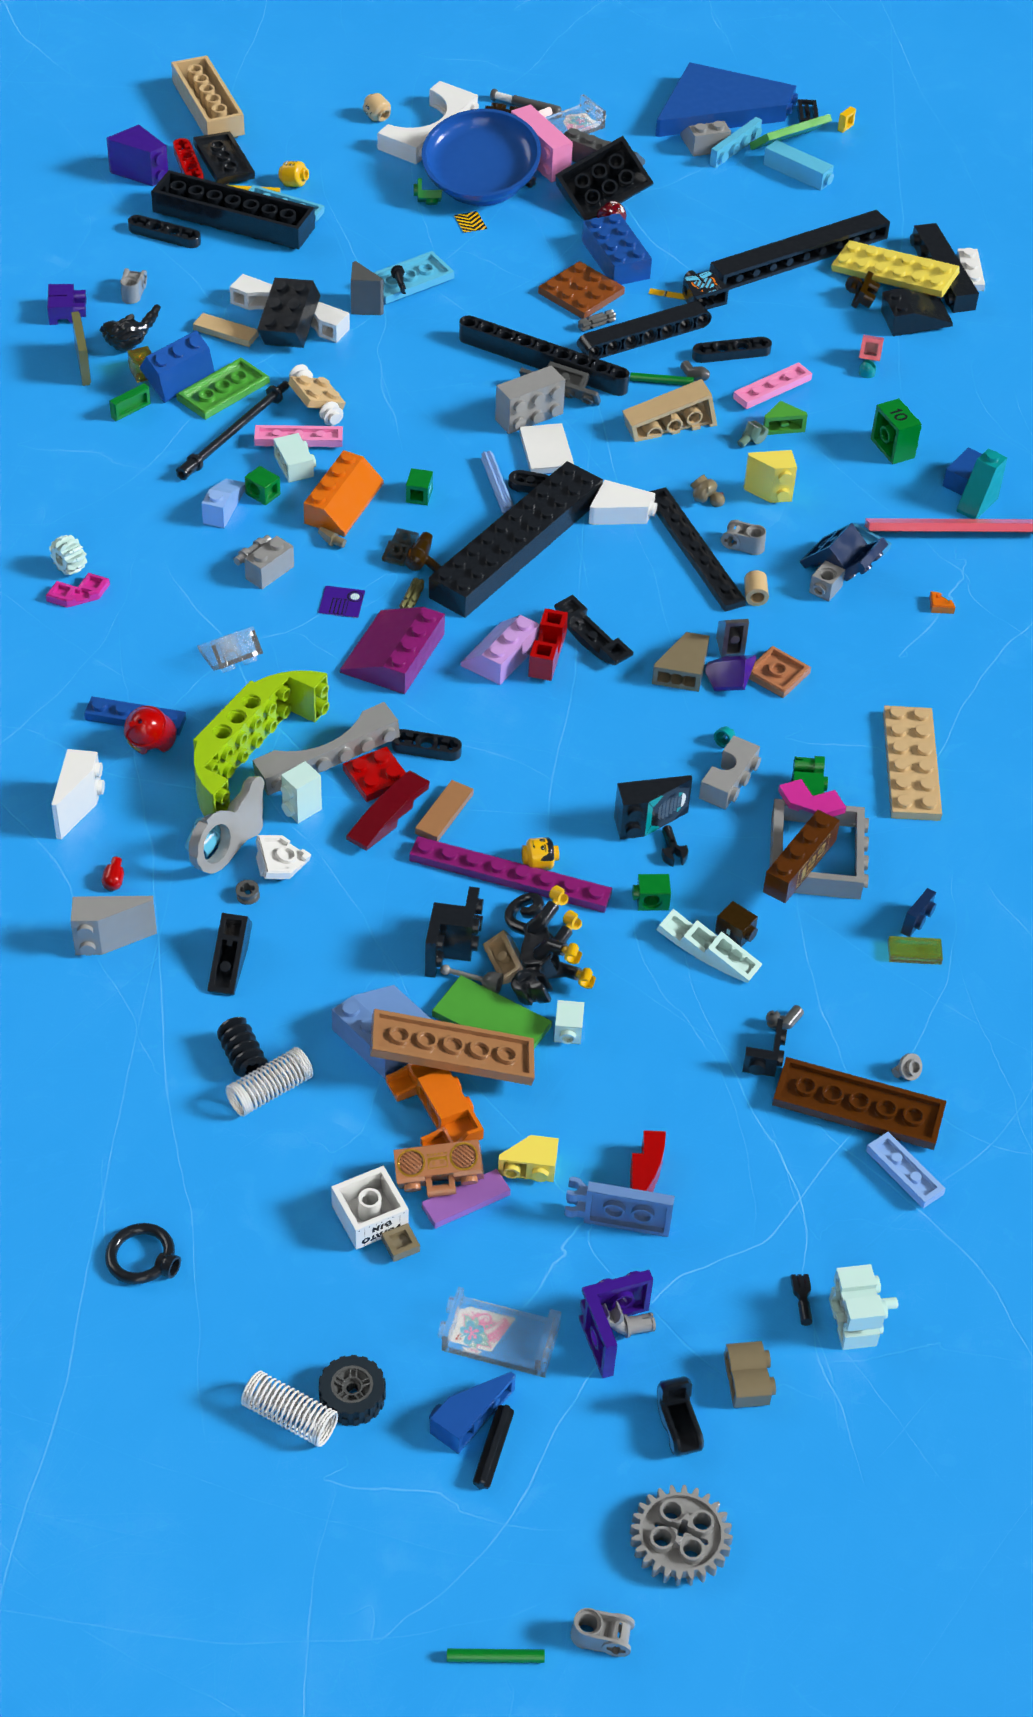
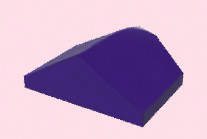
(730, 672)

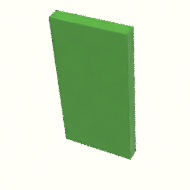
(790, 131)
(223, 388)
(479, 1007)

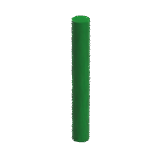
(665, 379)
(496, 1655)

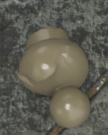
(707, 488)

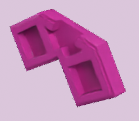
(89, 590)
(799, 797)

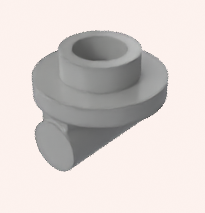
(908, 1067)

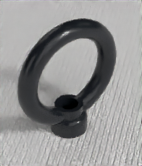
(165, 1264)

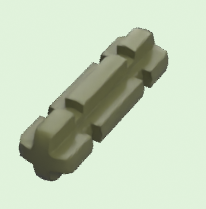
(412, 593)

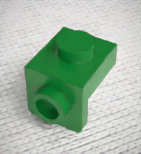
(431, 197)

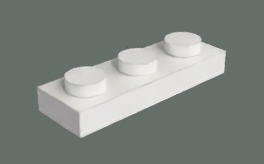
(971, 263)

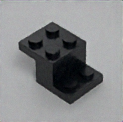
(453, 931)

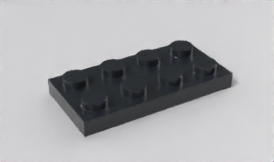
(224, 158)

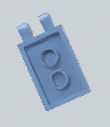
(620, 1207)

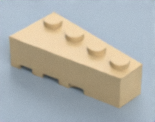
(671, 412)

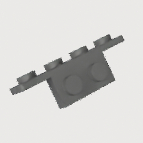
(574, 383)

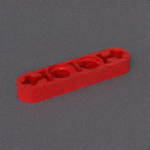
(186, 158)

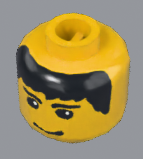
(540, 853)

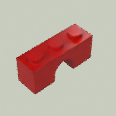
(549, 644)

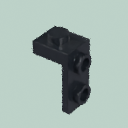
(765, 1061)

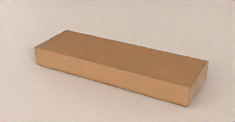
(444, 811)

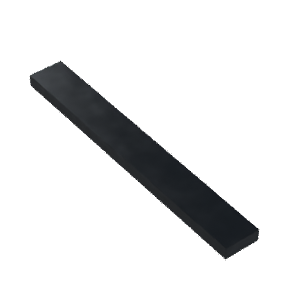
(697, 551)

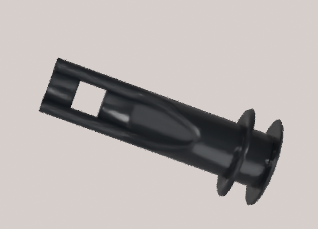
(398, 273)

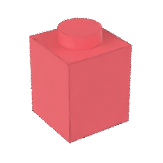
(871, 347)

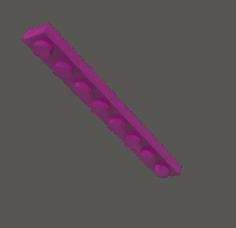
(508, 873)

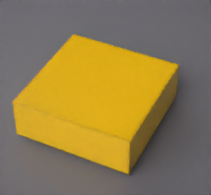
(846, 119)

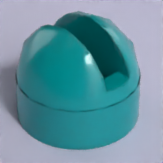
(867, 369)
(720, 735)

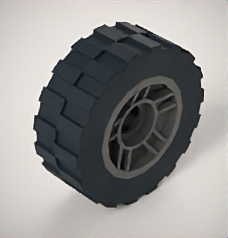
(350, 1374)

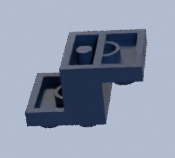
(847, 550)

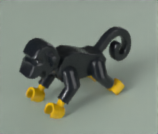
(541, 950)

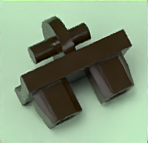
(863, 290)

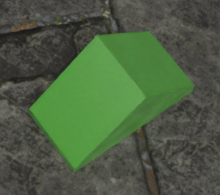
(785, 419)

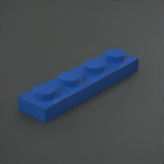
(116, 712)

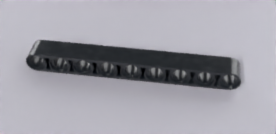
(539, 353)

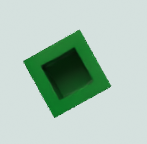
(419, 486)

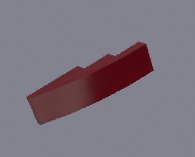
(387, 809)

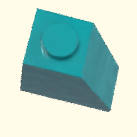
(983, 484)

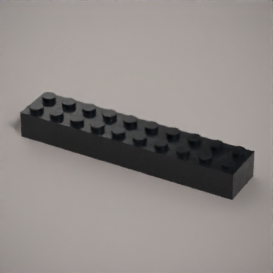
(514, 539)

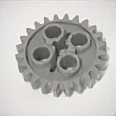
(671, 1558)

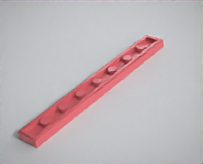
(949, 525)

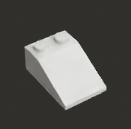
(76, 790)

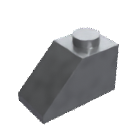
(732, 637)

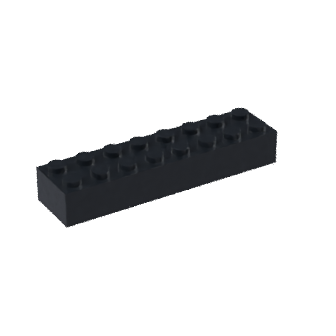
(233, 209)

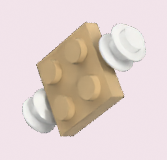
(317, 394)

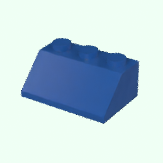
(178, 365)

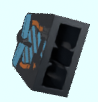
(705, 288)

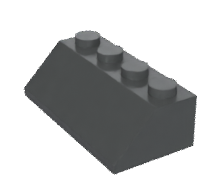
(586, 144)

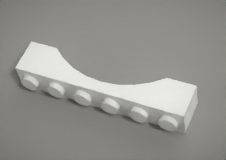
(253, 294)

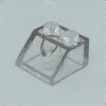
(231, 649)

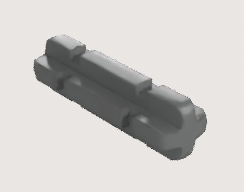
(596, 320)

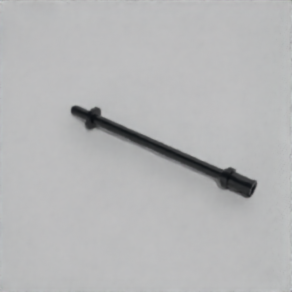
(195, 461)

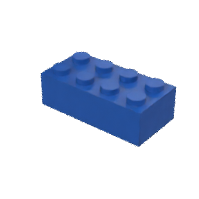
(616, 249)

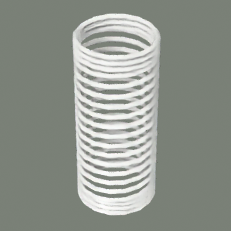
(298, 1063)
(322, 1424)

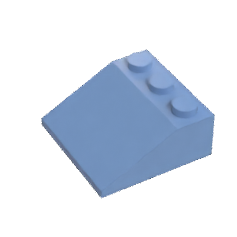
(354, 1016)

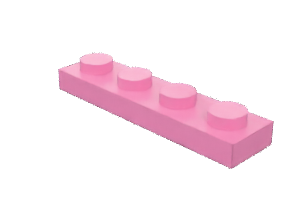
(772, 385)
(314, 435)

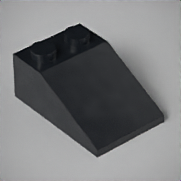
(913, 312)

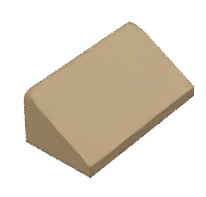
(504, 955)

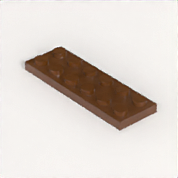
(859, 1103)

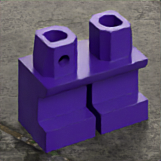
(63, 301)

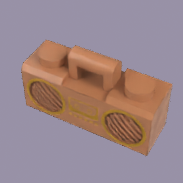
(439, 1162)

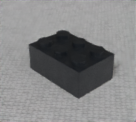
(289, 312)

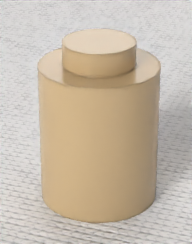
(756, 588)

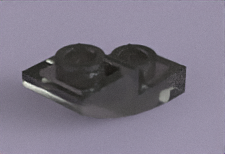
(399, 546)

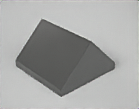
(366, 291)

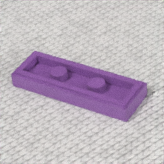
(468, 1199)

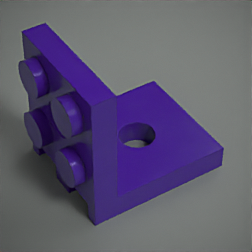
(634, 1297)

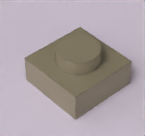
(400, 1242)

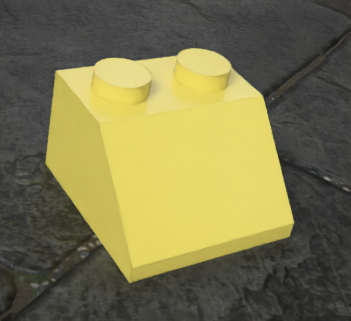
(771, 475)

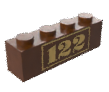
(801, 856)

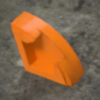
(940, 604)

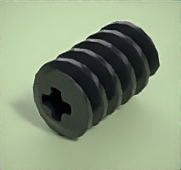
(241, 1046)

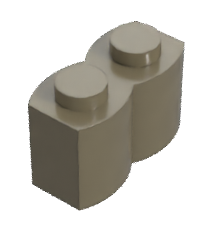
(748, 1374)

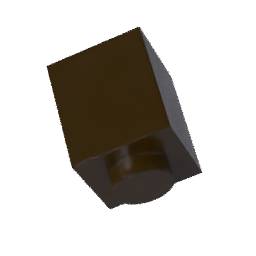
(737, 923)

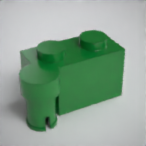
(811, 772)

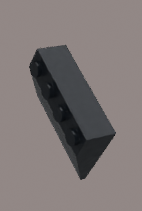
(603, 177)

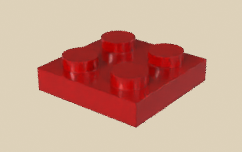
(374, 773)

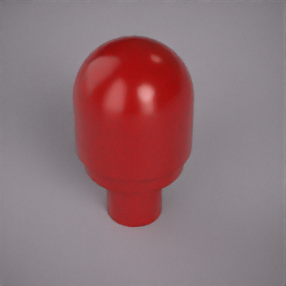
(113, 875)

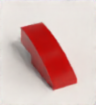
(647, 1165)

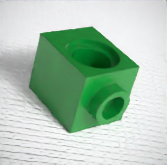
(262, 485)
(652, 892)

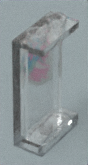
(585, 117)
(499, 1334)

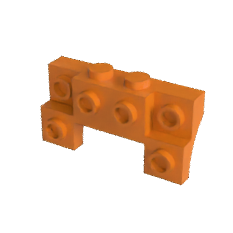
(443, 1101)

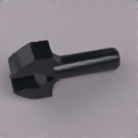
(672, 847)

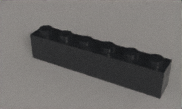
(932, 244)

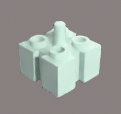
(859, 1307)

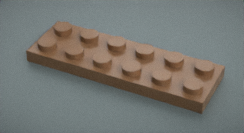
(452, 1047)

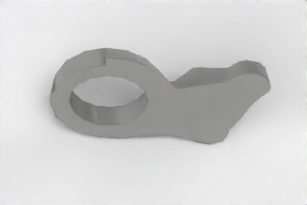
(237, 825)

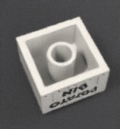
(369, 1206)

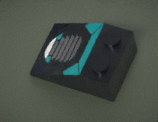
(650, 804)

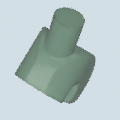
(753, 432)

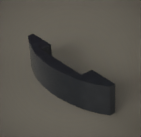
(590, 634)

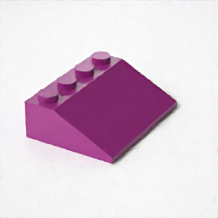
(396, 647)

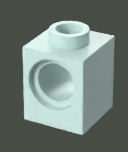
(569, 1022)

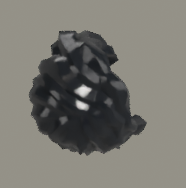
(128, 332)

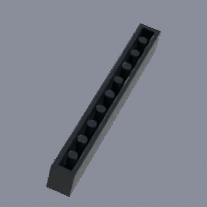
(799, 249)

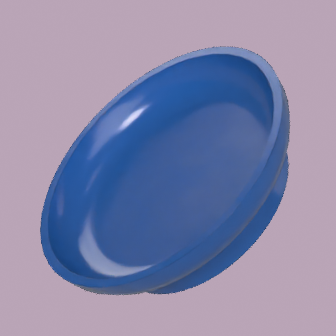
(481, 156)

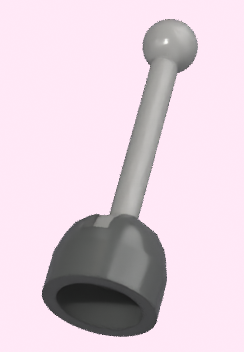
(491, 980)

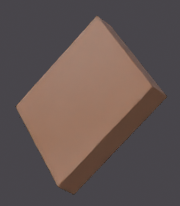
(778, 671)

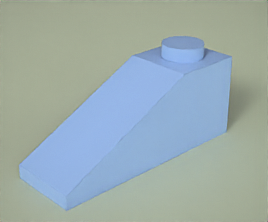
(221, 502)

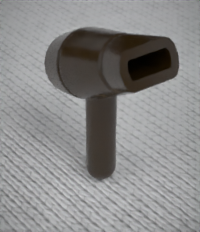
(419, 554)

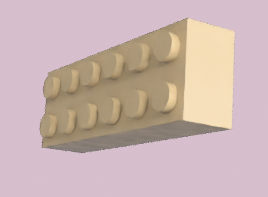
(207, 96)

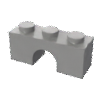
(724, 786)

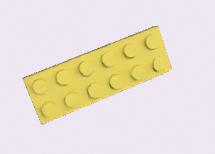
(896, 268)

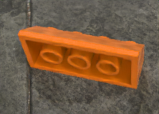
(342, 494)

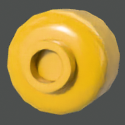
(293, 174)

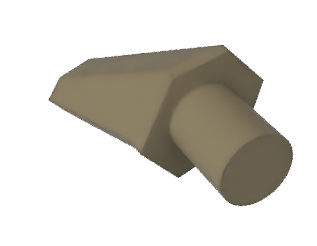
(331, 537)

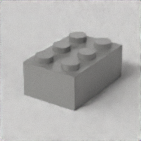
(530, 399)

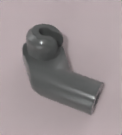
(696, 372)
(789, 1019)

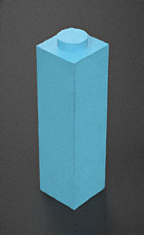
(798, 165)

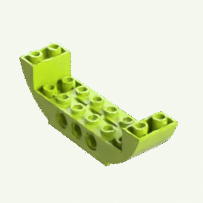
(246, 723)

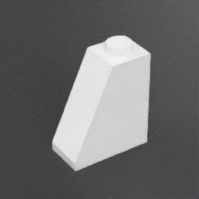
(621, 505)

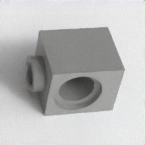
(827, 581)

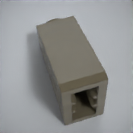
(683, 663)

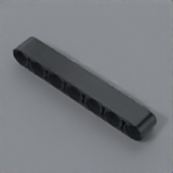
(644, 330)

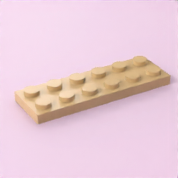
(912, 763)

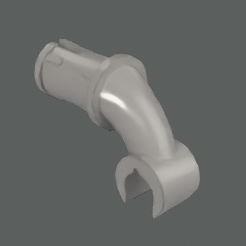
(629, 1324)

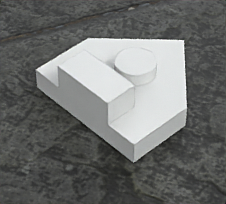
(278, 857)

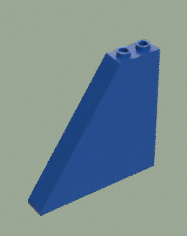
(716, 94)

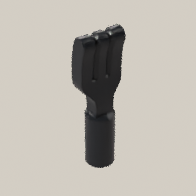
(801, 1289)

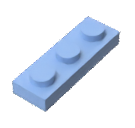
(905, 1170)

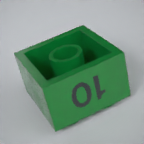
(896, 431)

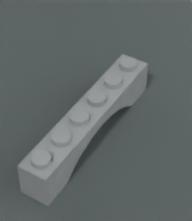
(371, 730)

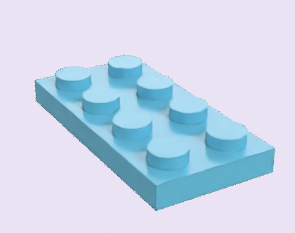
(419, 275)

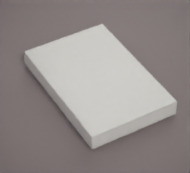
(545, 447)

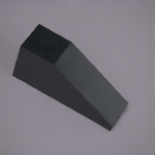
(229, 953)

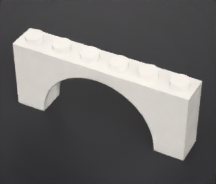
(408, 142)

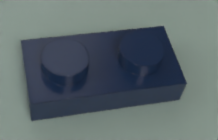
(917, 914)

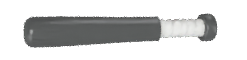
(522, 101)

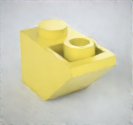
(530, 1159)

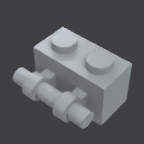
(266, 560)

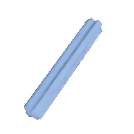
(497, 481)

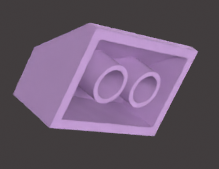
(503, 649)

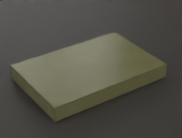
(81, 348)

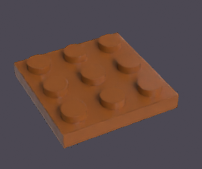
(581, 290)

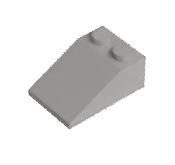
(110, 922)

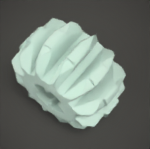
(68, 554)

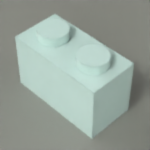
(294, 457)
(301, 792)

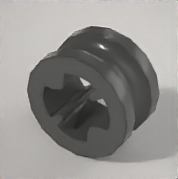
(244, 898)

